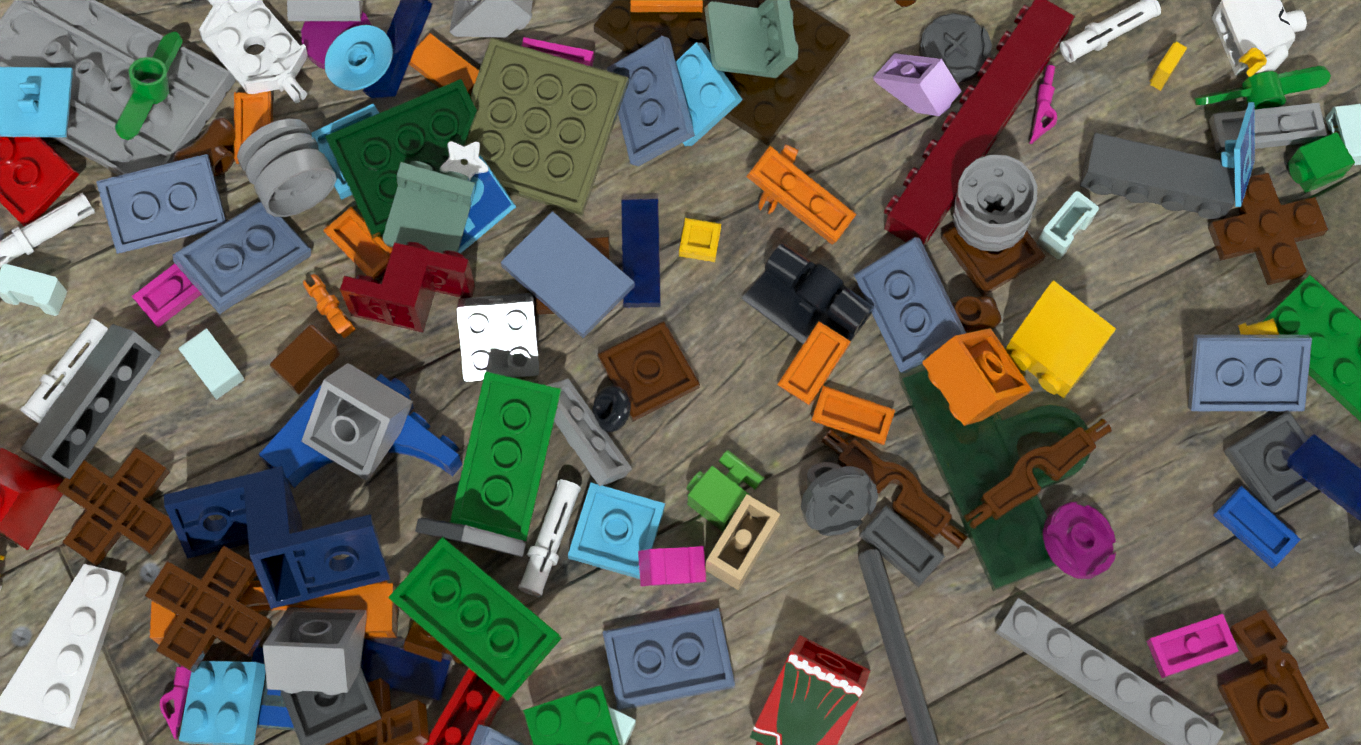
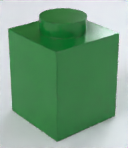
(1320, 162)

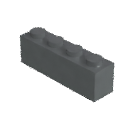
(1158, 176)
(91, 401)

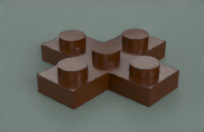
(1269, 230)
(116, 507)
(208, 609)
(396, 727)

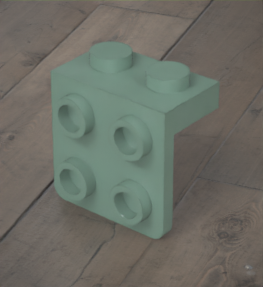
(751, 38)
(429, 208)

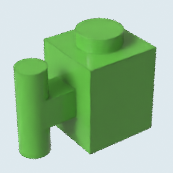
(718, 495)

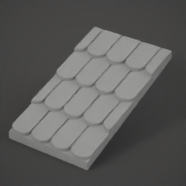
(100, 50)

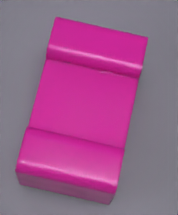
(672, 566)

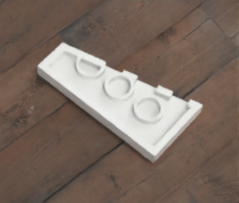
(62, 660)

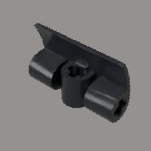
(801, 294)

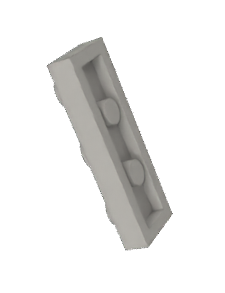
(1272, 126)
(587, 438)

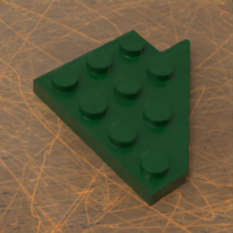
(412, 131)

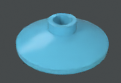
(358, 57)

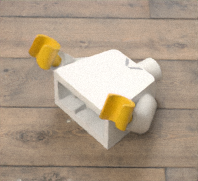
(1256, 33)

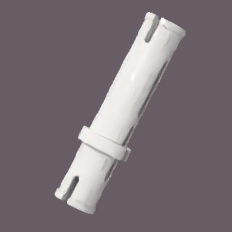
(1078, 45)
(44, 228)
(38, 407)
(544, 552)

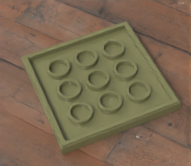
(544, 123)

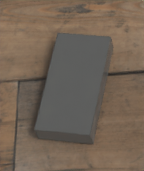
(902, 546)

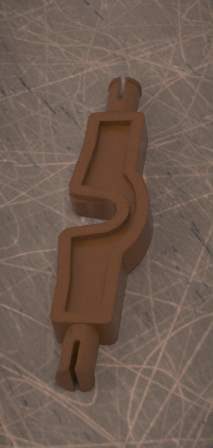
(1022, 484)
(911, 502)

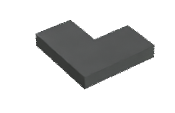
(471, 536)

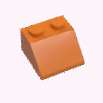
(976, 376)

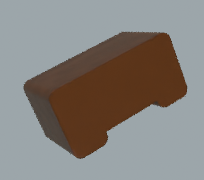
(304, 359)

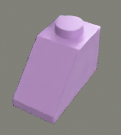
(919, 83)

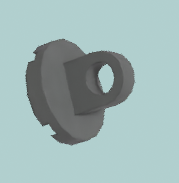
(837, 498)

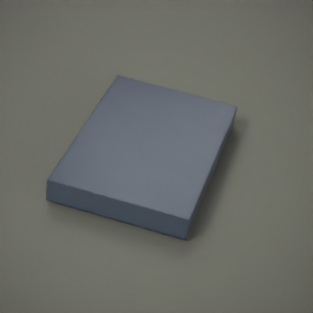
(654, 105)
(162, 203)
(241, 256)
(567, 274)
(909, 304)
(1249, 372)
(668, 659)

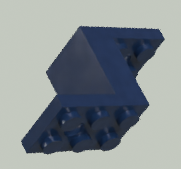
(288, 561)

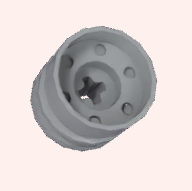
(286, 167)
(997, 184)

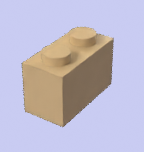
(742, 542)

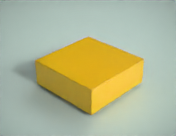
(1167, 65)
(700, 240)

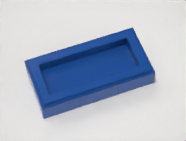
(1257, 527)

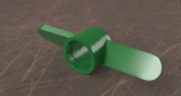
(1269, 88)
(147, 94)

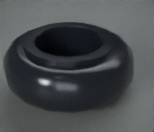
(620, 412)

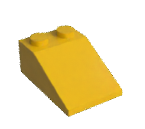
(1059, 340)

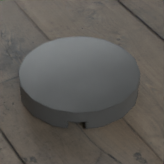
(958, 43)

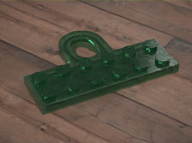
(978, 459)

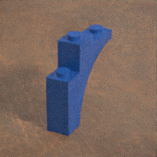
(414, 440)

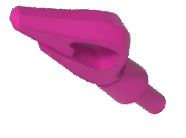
(1043, 108)
(179, 695)

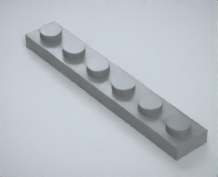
(1105, 678)

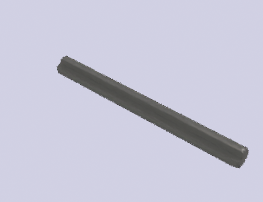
(897, 648)

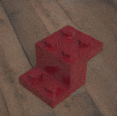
(408, 286)

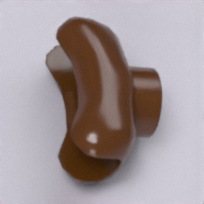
(215, 142)
(977, 313)

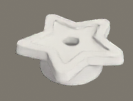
(470, 153)

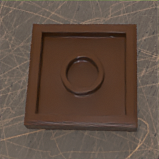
(993, 268)
(649, 370)
(1273, 712)

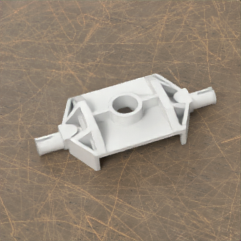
(242, 23)

